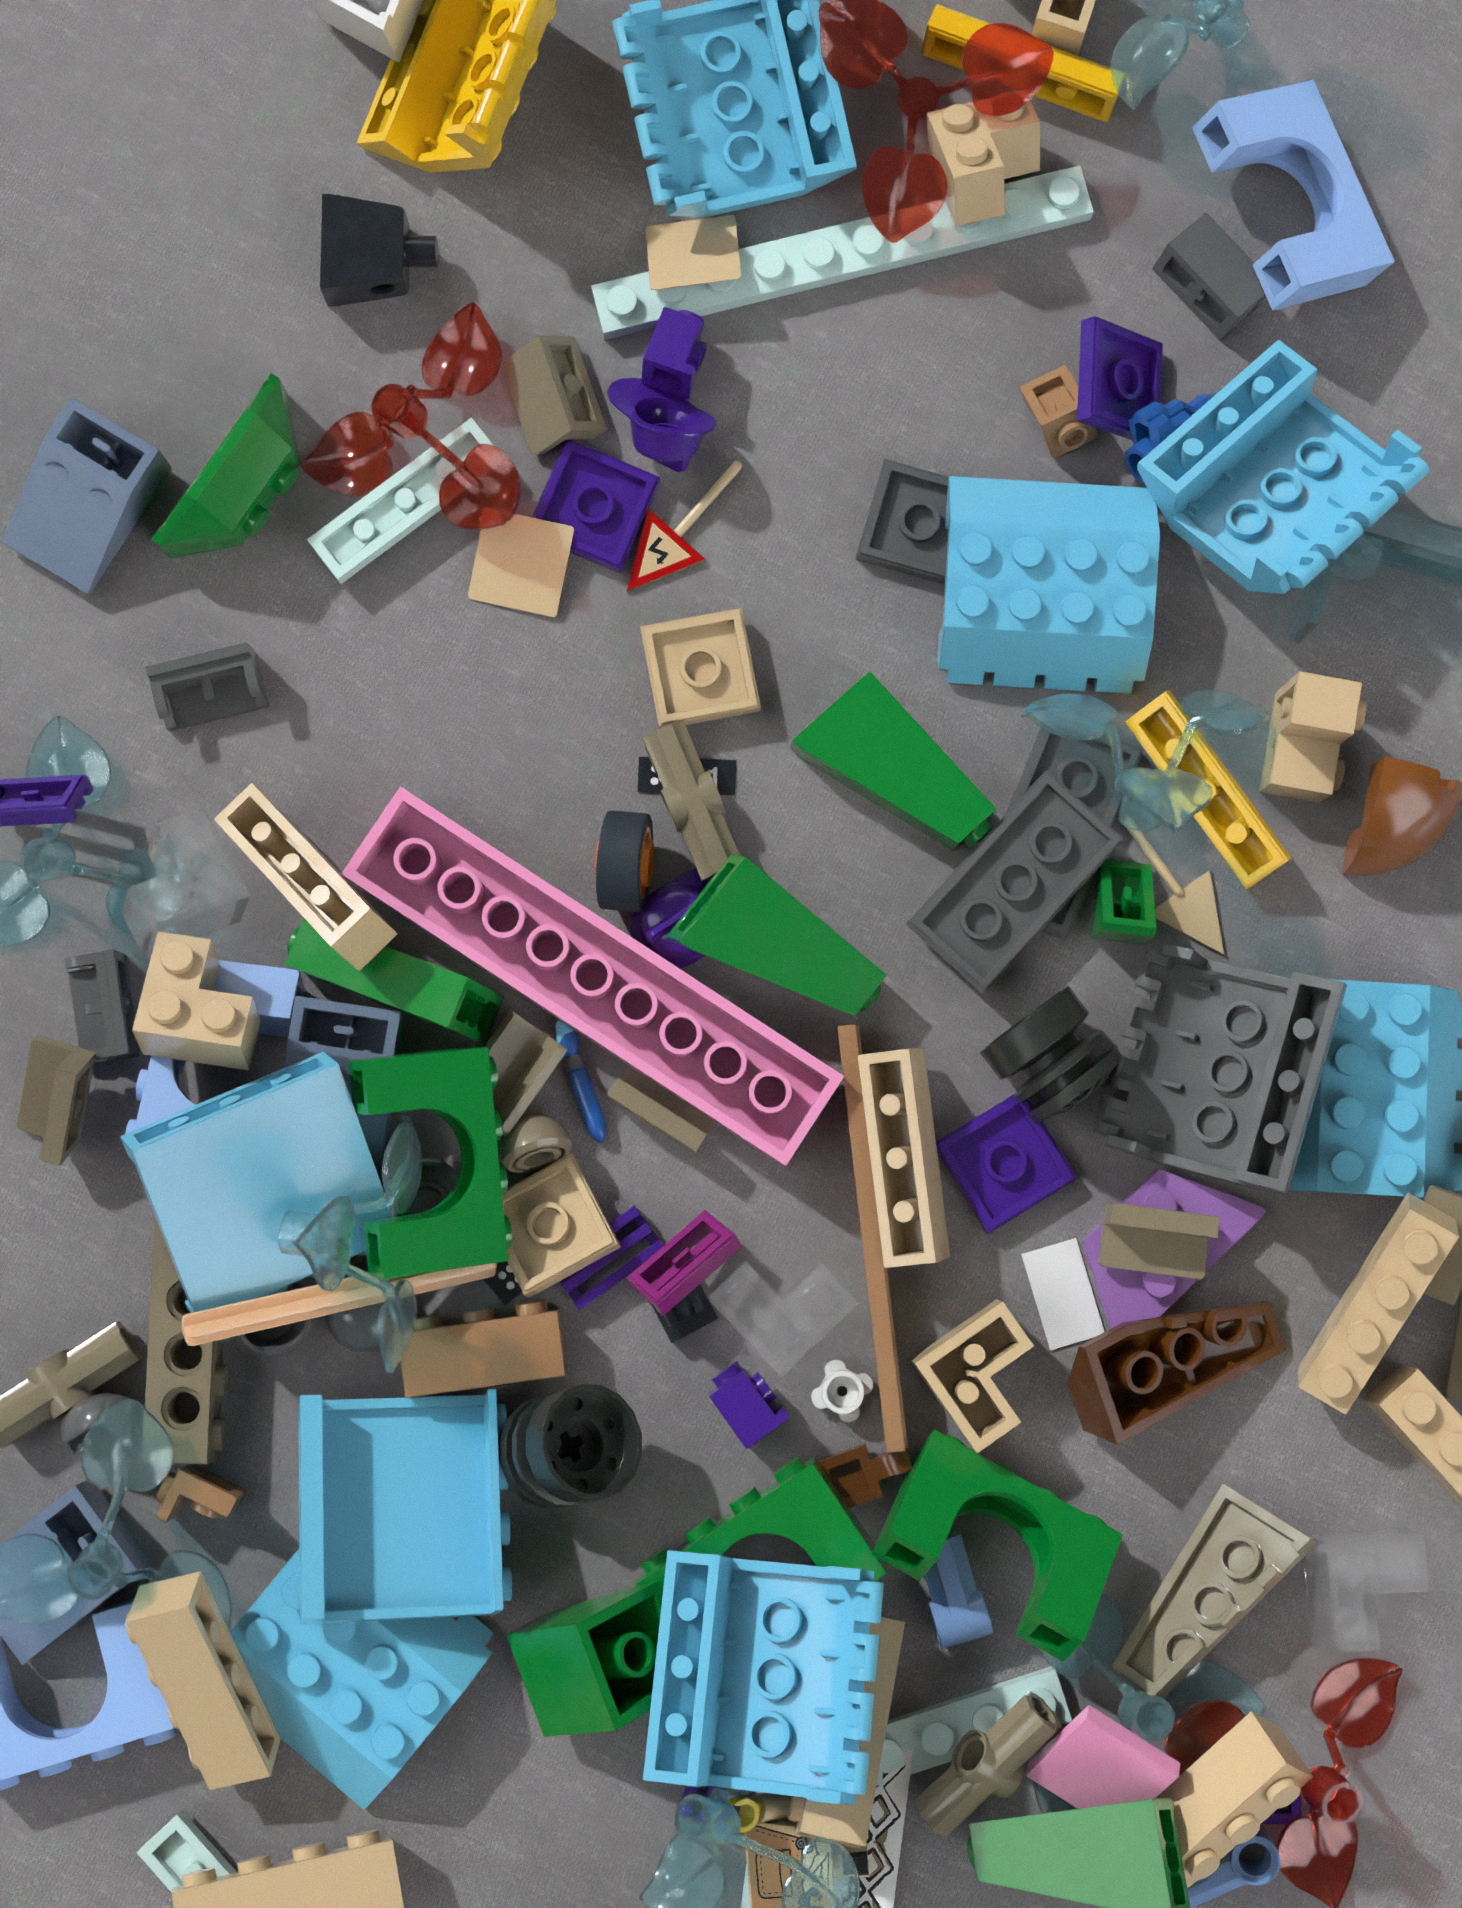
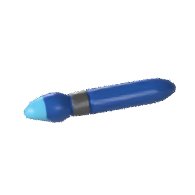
(581, 1082)

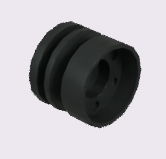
(1052, 1056)
(595, 1442)

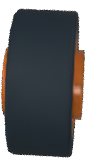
(624, 861)

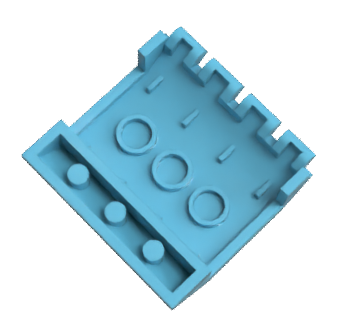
(732, 103)
(1275, 476)
(1049, 584)
(1387, 1095)
(764, 1677)
(355, 1692)

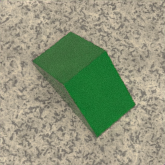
(1124, 903)

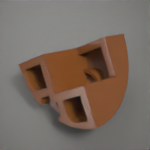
(1402, 816)

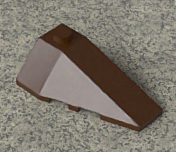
(1166, 1363)

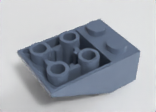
(83, 495)
(344, 1035)
(73, 1524)

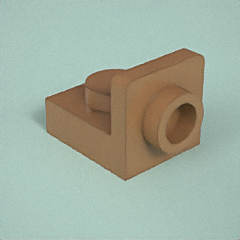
(1054, 406)
(208, 1492)

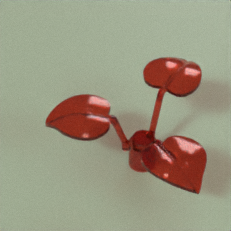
(861, 41)
(354, 454)
(1358, 1707)

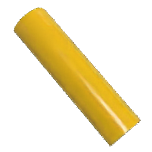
(1071, 82)
(1230, 816)

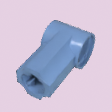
(955, 1602)
(1235, 1873)

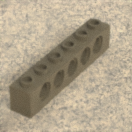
(169, 1377)

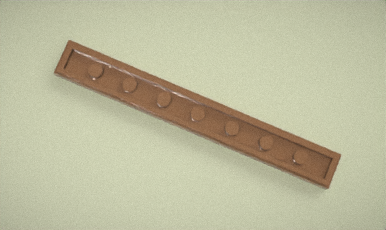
(875, 1272)

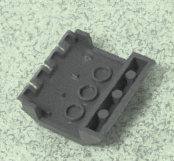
(1220, 1068)

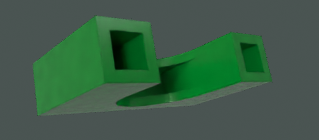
(471, 1220)
(797, 1506)
(1067, 1546)

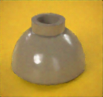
(534, 1142)

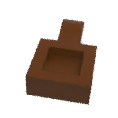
(859, 1475)

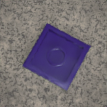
(1116, 375)
(600, 500)
(1004, 1162)

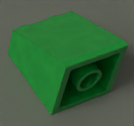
(591, 1661)

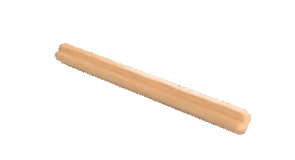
(310, 1303)

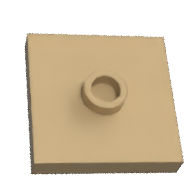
(700, 668)
(555, 1226)

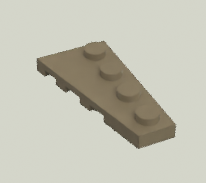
(1212, 1586)

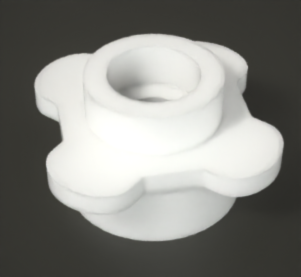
(847, 1405)

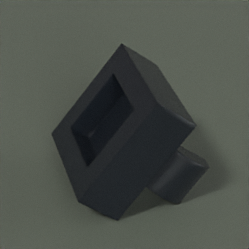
(688, 1315)

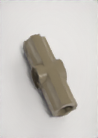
(691, 798)
(65, 1380)
(987, 1764)

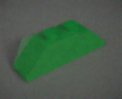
(238, 481)

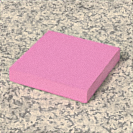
(1101, 1764)

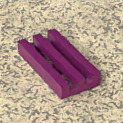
(689, 1266)

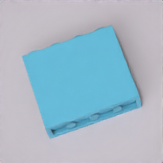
(239, 1164)
(401, 1508)

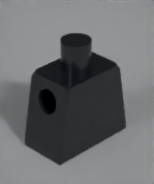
(368, 250)

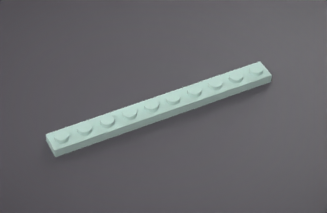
(845, 254)

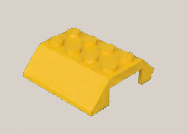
(456, 83)

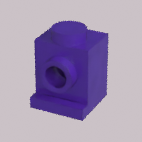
(674, 352)
(746, 1404)

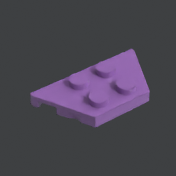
(1145, 1295)

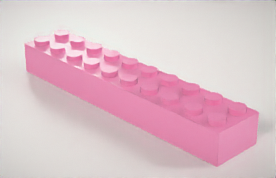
(592, 976)

